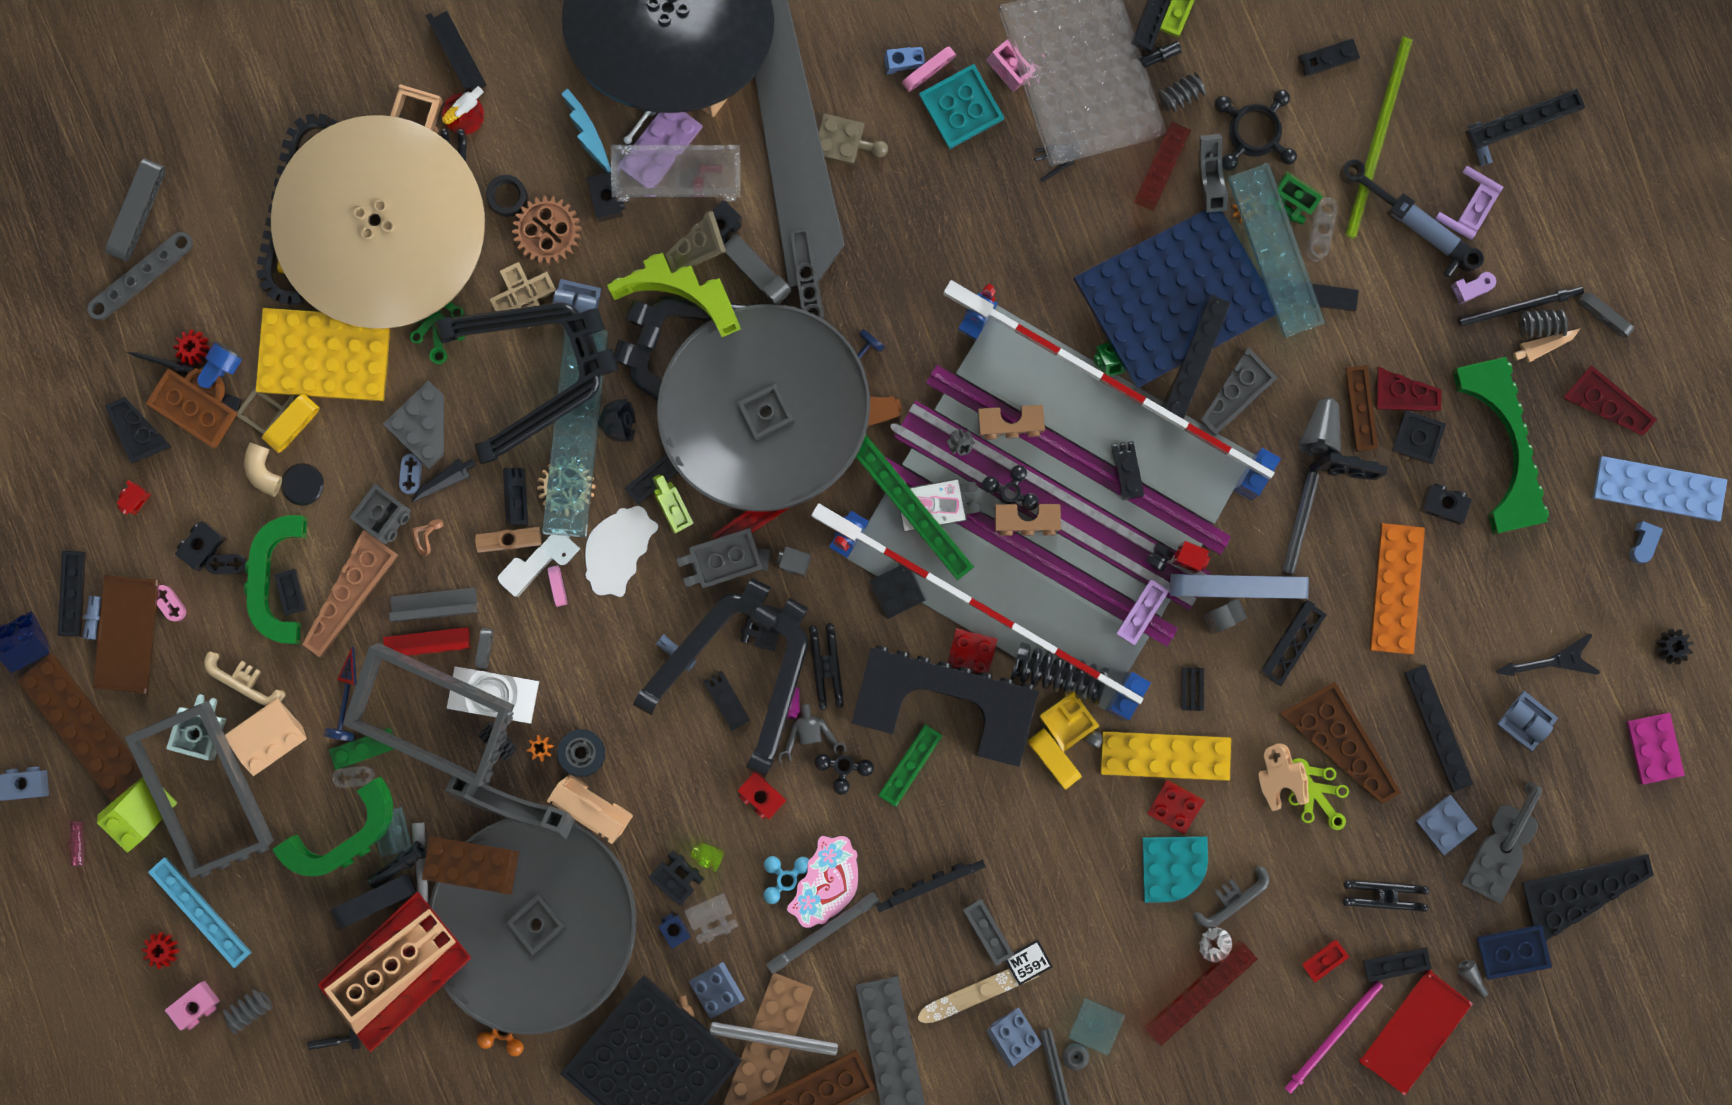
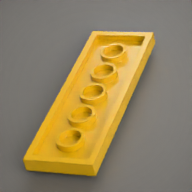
(1165, 756)

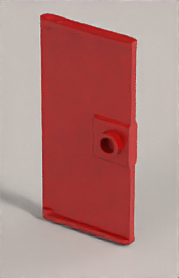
(1416, 1032)

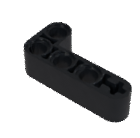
(372, 902)

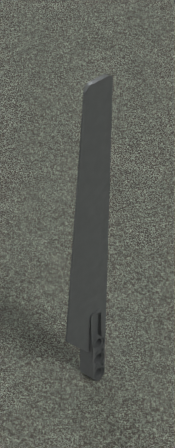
(797, 163)

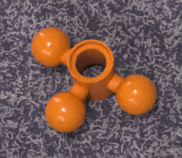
(486, 1040)

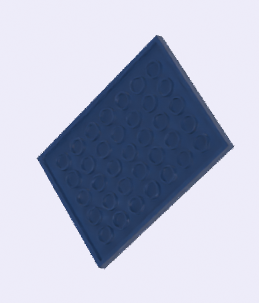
(1154, 293)

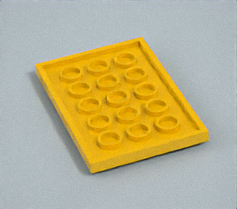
(320, 357)

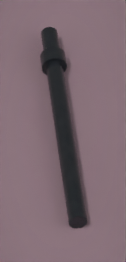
(1560, 296)

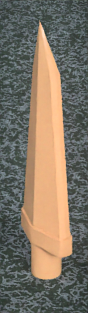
(1539, 347)

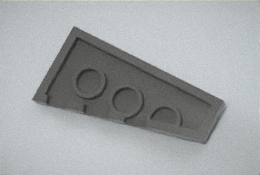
(1240, 389)

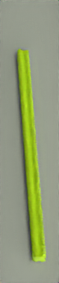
(1380, 130)

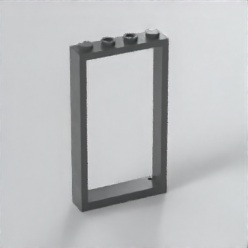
(362, 692)
(234, 773)

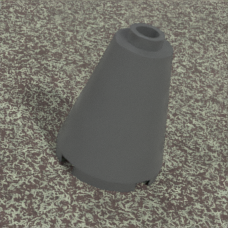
(1322, 430)

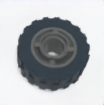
(574, 741)

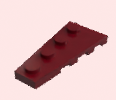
(1605, 399)

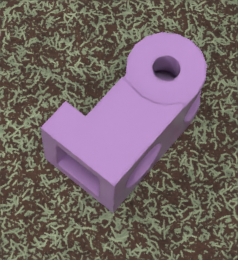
(1473, 289)

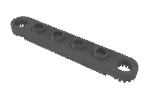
(140, 276)

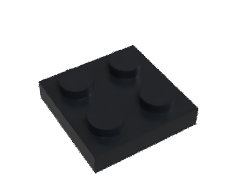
(1418, 437)
(897, 591)

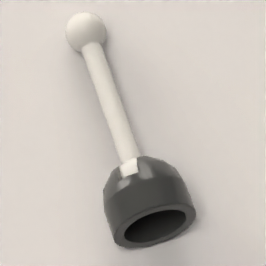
(628, 139)

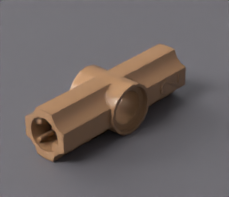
(495, 541)

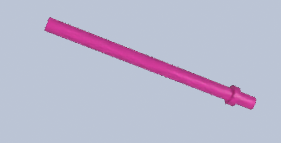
(1333, 1037)

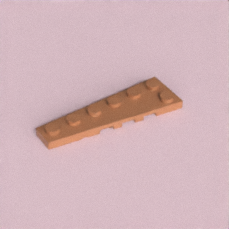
(358, 578)

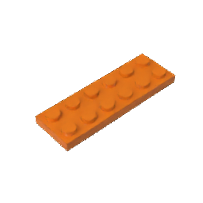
(1397, 589)

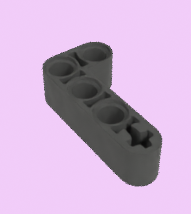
(760, 275)
(1224, 616)

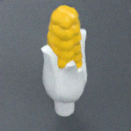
(462, 105)

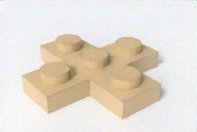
(521, 290)

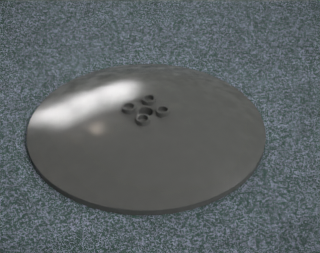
(775, 361)
(569, 966)

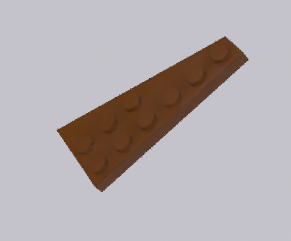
(1335, 731)

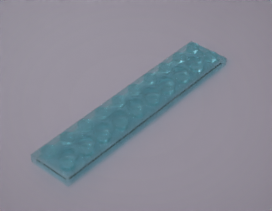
(573, 453)

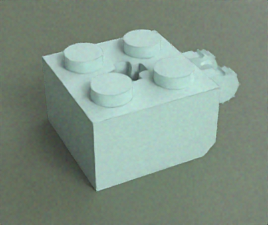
(183, 738)

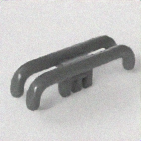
(1234, 899)

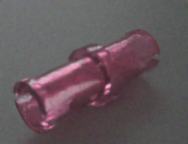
(77, 843)

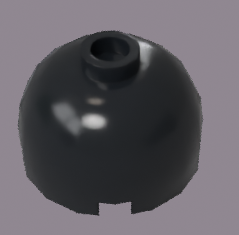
(617, 420)

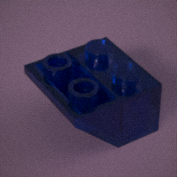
(22, 642)

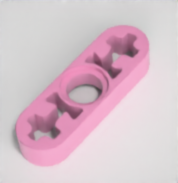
(929, 69)

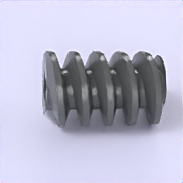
(1182, 92)
(1543, 321)
(247, 1011)

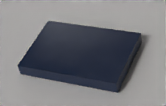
(1514, 952)

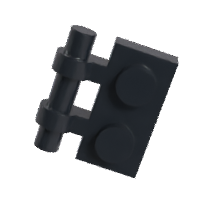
(764, 639)
(671, 883)

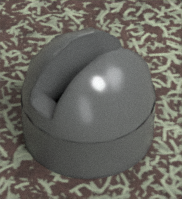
(1094, 739)

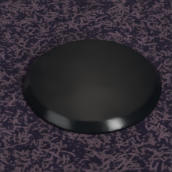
(302, 484)

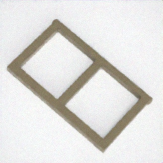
(251, 397)

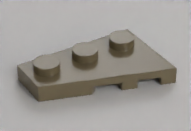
(698, 246)

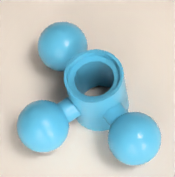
(773, 865)

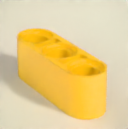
(290, 423)
(1054, 758)

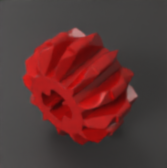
(188, 341)
(163, 942)

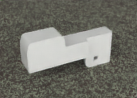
(520, 574)

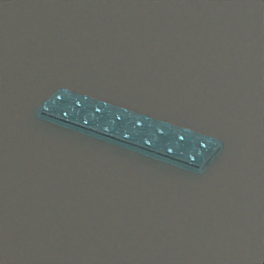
(1276, 250)

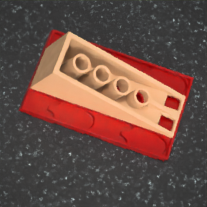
(394, 972)

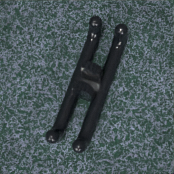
(1385, 895)

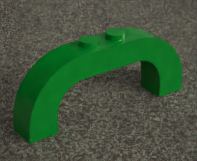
(258, 582)
(379, 808)

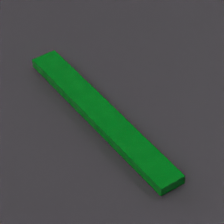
(913, 509)

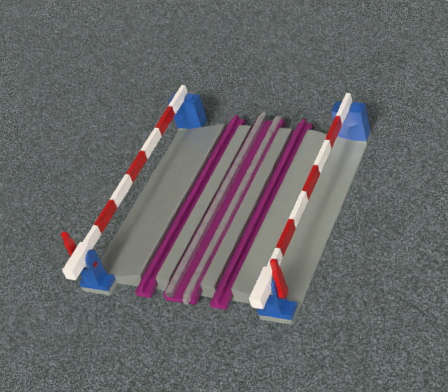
(1082, 582)

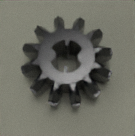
(1681, 643)

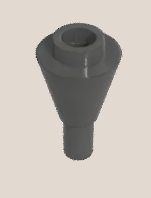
(1469, 972)

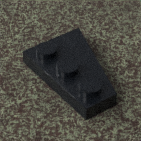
(135, 432)
(1337, 463)

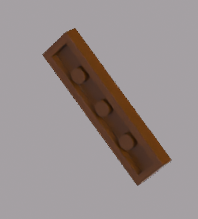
(1361, 408)

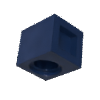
(674, 940)

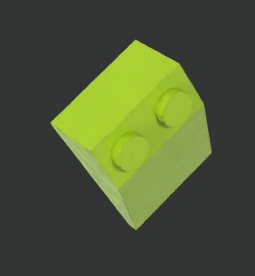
(132, 815)

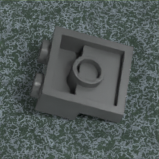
(381, 514)

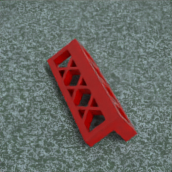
(430, 642)

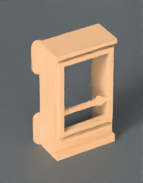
(421, 95)
(590, 809)

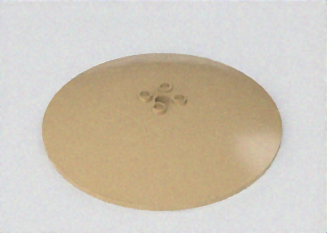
(426, 231)

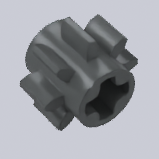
(960, 442)

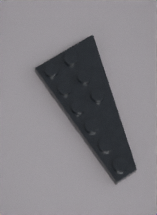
(1573, 895)

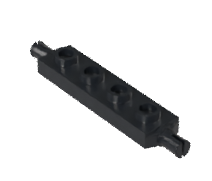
(921, 887)

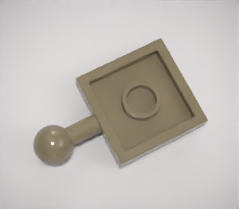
(843, 137)

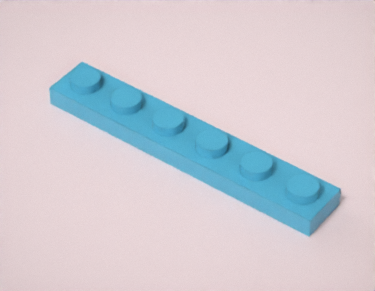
(200, 912)

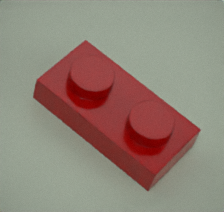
(1325, 960)

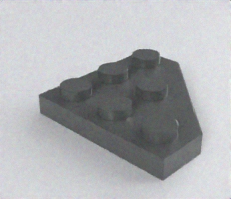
(421, 425)

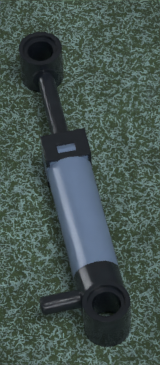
(1404, 210)

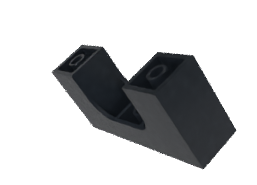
(1004, 706)

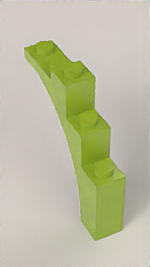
(683, 282)

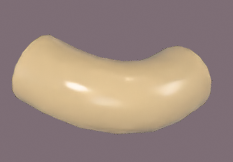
(256, 470)

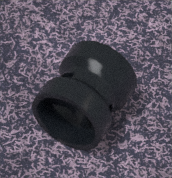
(1159, 557)

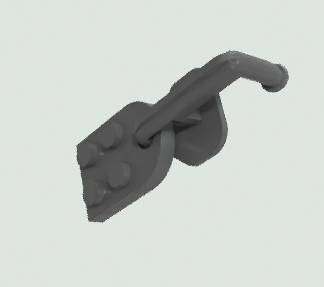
(1493, 869)

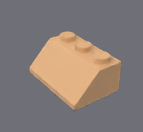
(265, 737)

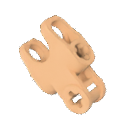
(1282, 774)

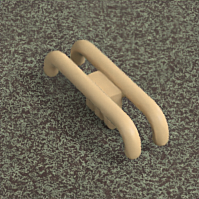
(240, 680)

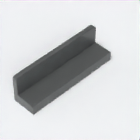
(433, 605)

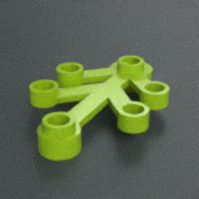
(1315, 791)

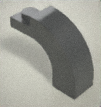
(1211, 173)

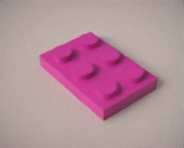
(1655, 748)

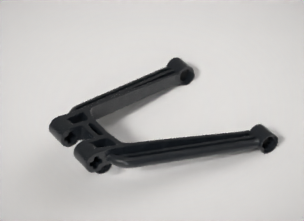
(651, 320)
(589, 361)
(750, 604)

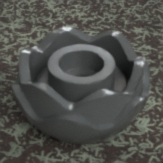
(1072, 1050)

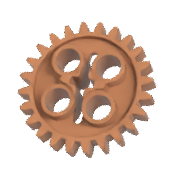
(534, 244)

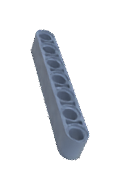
(1239, 586)

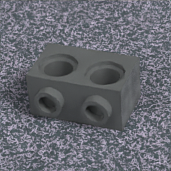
(794, 561)

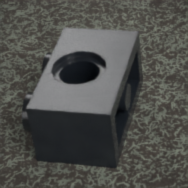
(604, 210)
(725, 213)
(1433, 505)
(211, 540)

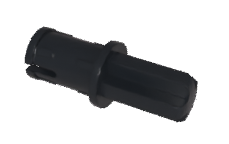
(1161, 54)

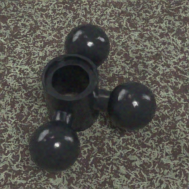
(1018, 474)
(841, 785)

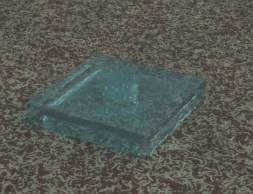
(1096, 1026)

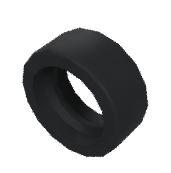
(506, 179)

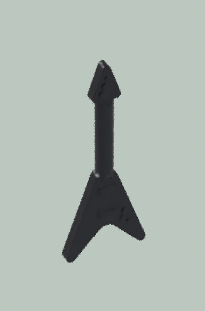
(1567, 658)

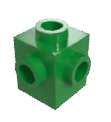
(1107, 360)

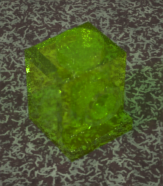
(707, 855)

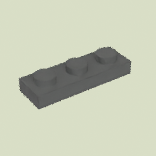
(988, 932)

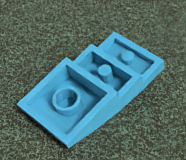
(588, 135)

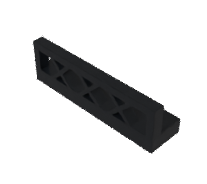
(456, 51)
(1287, 638)

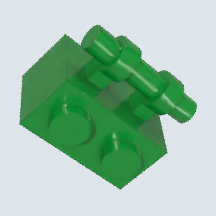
(1299, 194)

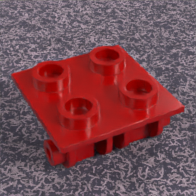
(972, 651)
(1175, 806)

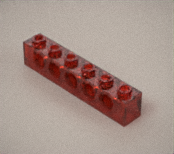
(1200, 993)

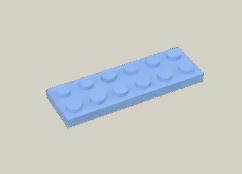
(1659, 488)

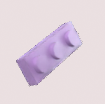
(1142, 612)

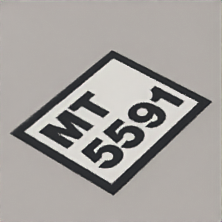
(1028, 962)

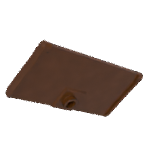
(126, 634)

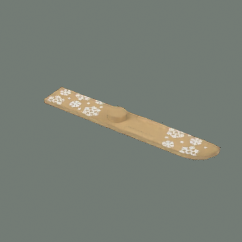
(968, 996)

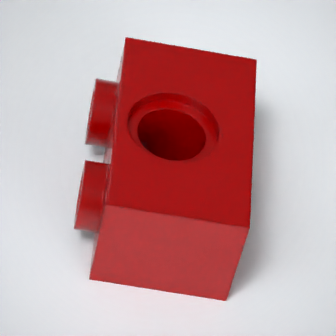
(1191, 557)
(774, 798)

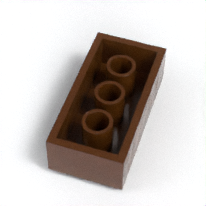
(470, 865)

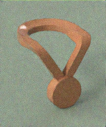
(435, 524)

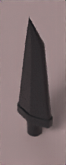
(181, 367)
(452, 474)

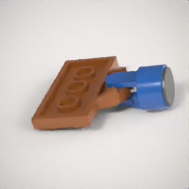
(197, 399)

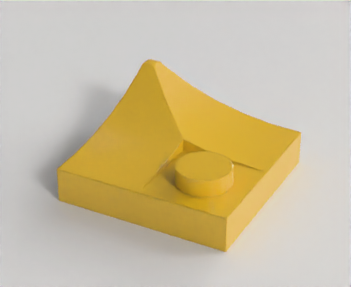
(1068, 721)

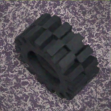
(506, 749)

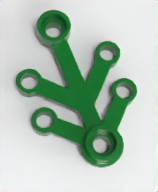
(427, 324)

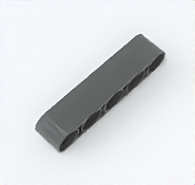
(135, 210)

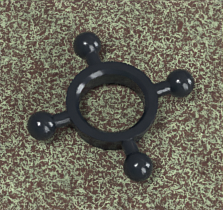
(1230, 161)

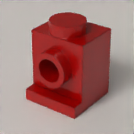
(132, 498)

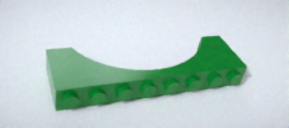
(1494, 386)

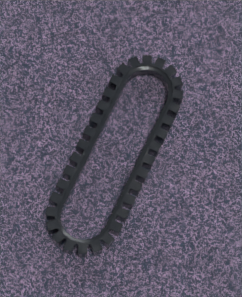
(269, 284)

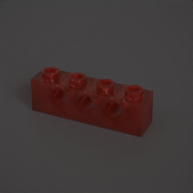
(1162, 166)

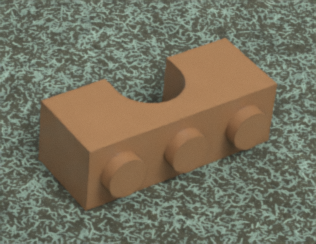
(993, 425)
(1047, 520)

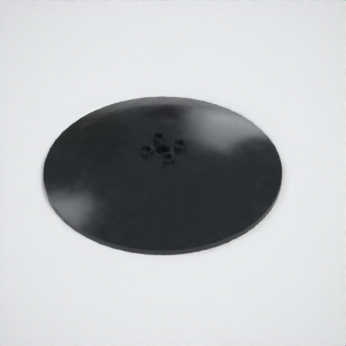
(666, 58)

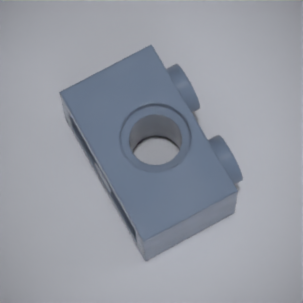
(36, 784)

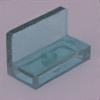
(396, 837)

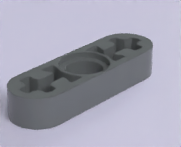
(1606, 314)

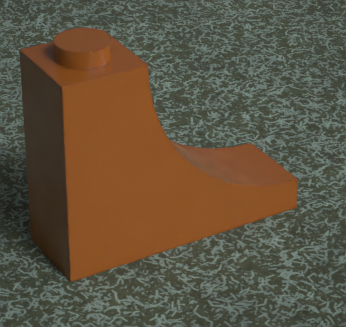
(883, 409)

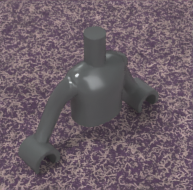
(809, 732)

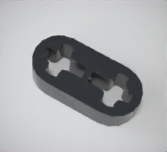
(223, 570)

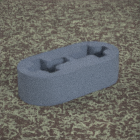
(405, 473)

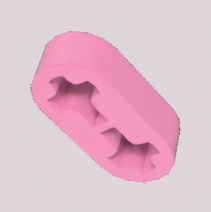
(557, 586)
(172, 600)

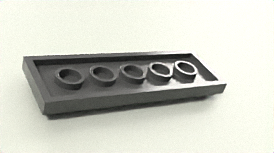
(890, 1042)

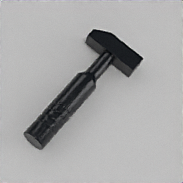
(334, 1041)

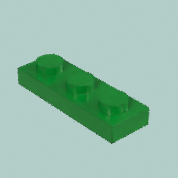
(358, 751)

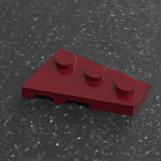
(1403, 394)

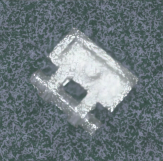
(710, 911)

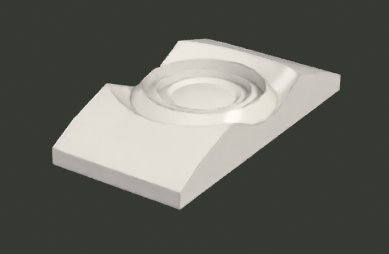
(511, 689)

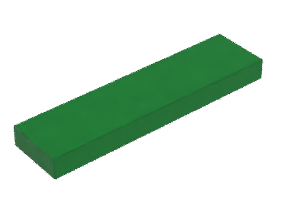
(910, 765)

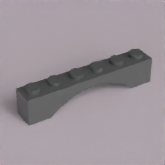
(525, 812)

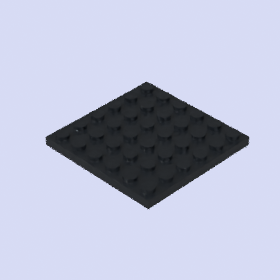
(651, 1055)

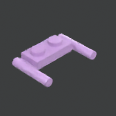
(1477, 207)

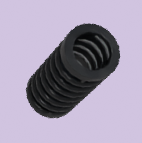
(1095, 687)

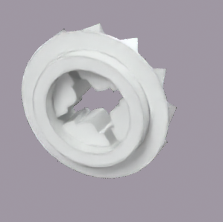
(1224, 943)

